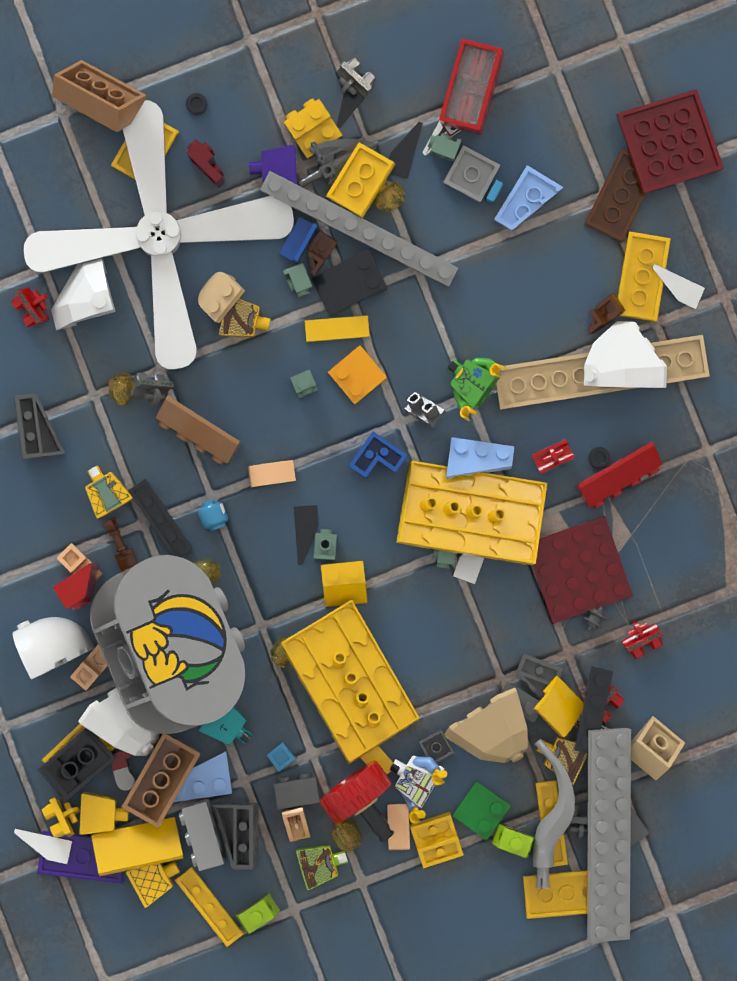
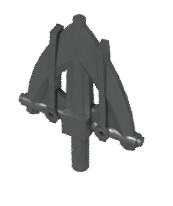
(325, 156)

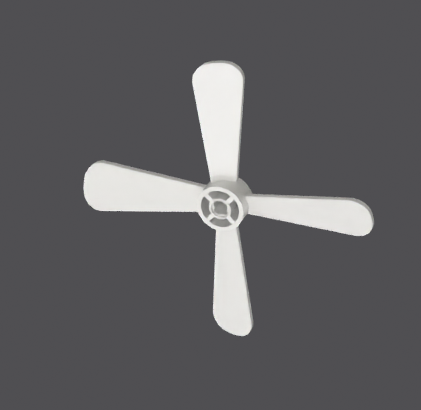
(251, 220)

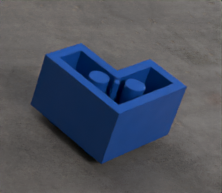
(377, 450)

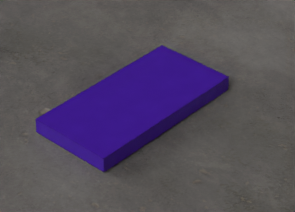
(80, 863)

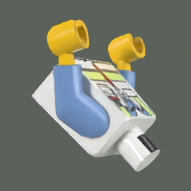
(417, 782)

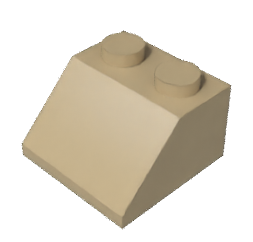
(655, 748)

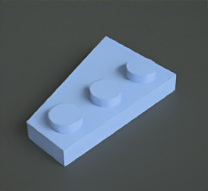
(526, 197)
(476, 456)
(207, 780)

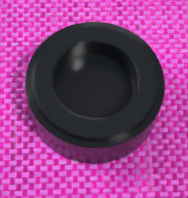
(196, 104)
(599, 457)

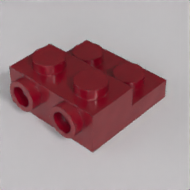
(204, 159)

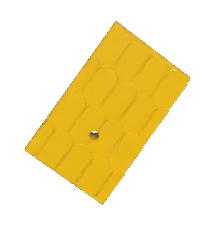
(472, 514)
(344, 664)

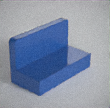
(298, 240)

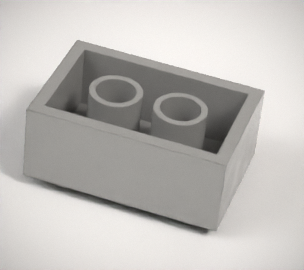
(202, 834)

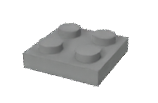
(471, 174)

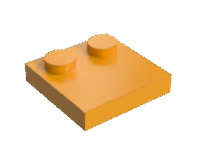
(357, 374)

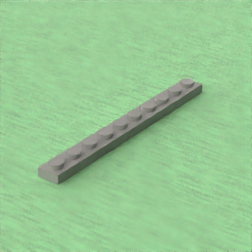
(359, 229)

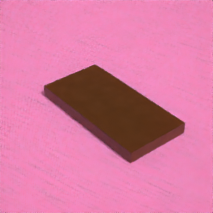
(617, 200)

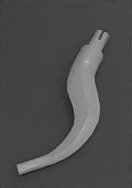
(555, 823)

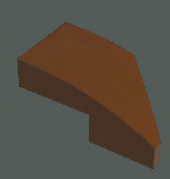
(320, 250)
(605, 313)

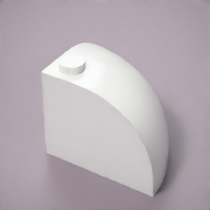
(50, 644)

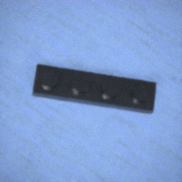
(160, 519)
(593, 706)

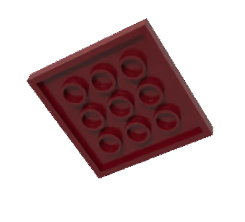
(669, 141)
(580, 570)

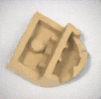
(219, 295)

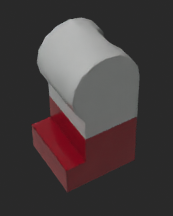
(123, 776)

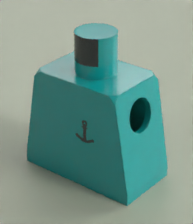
(228, 728)

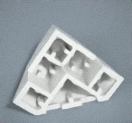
(83, 296)
(624, 360)
(115, 726)

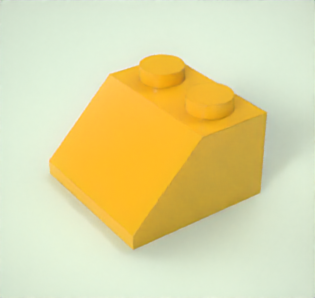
(344, 583)

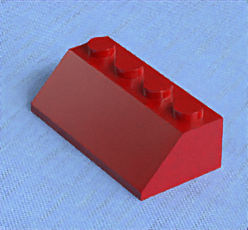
(619, 474)
(78, 587)

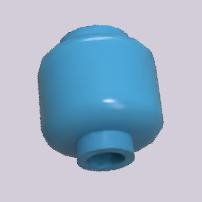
(212, 515)

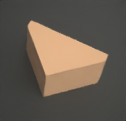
(296, 823)

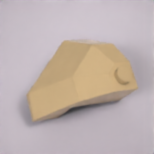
(493, 732)

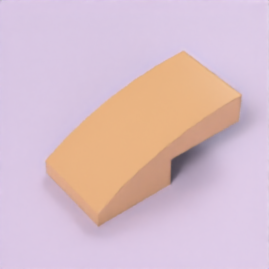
(271, 473)
(75, 560)
(90, 669)
(399, 822)

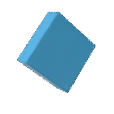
(494, 192)
(281, 756)

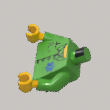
(473, 382)

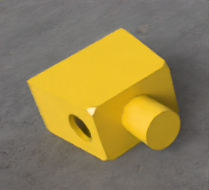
(100, 813)

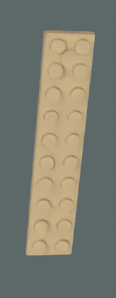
(564, 376)

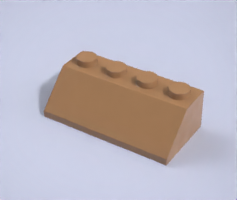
(97, 95)
(198, 430)
(161, 779)

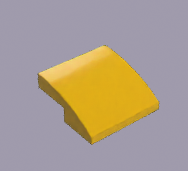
(559, 707)
(436, 840)

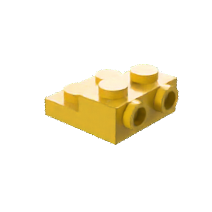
(311, 125)

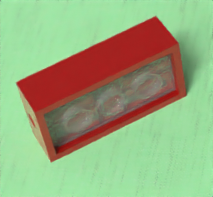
(471, 86)

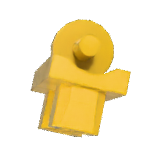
(56, 809)

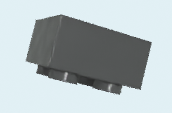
(436, 746)

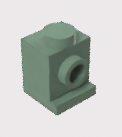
(444, 147)
(298, 280)
(304, 384)
(319, 551)
(444, 558)

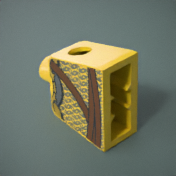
(243, 320)
(569, 758)

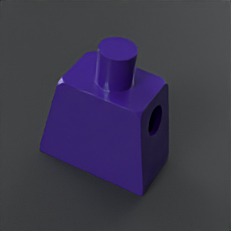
(279, 161)

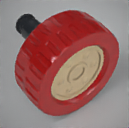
(357, 796)

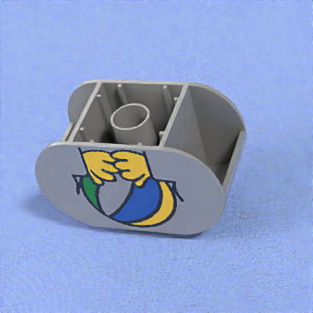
(169, 644)

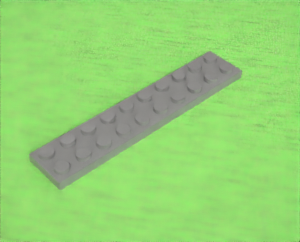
(609, 834)

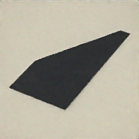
(348, 106)
(404, 152)
(306, 525)

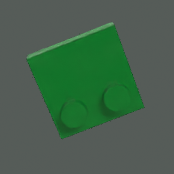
(481, 810)

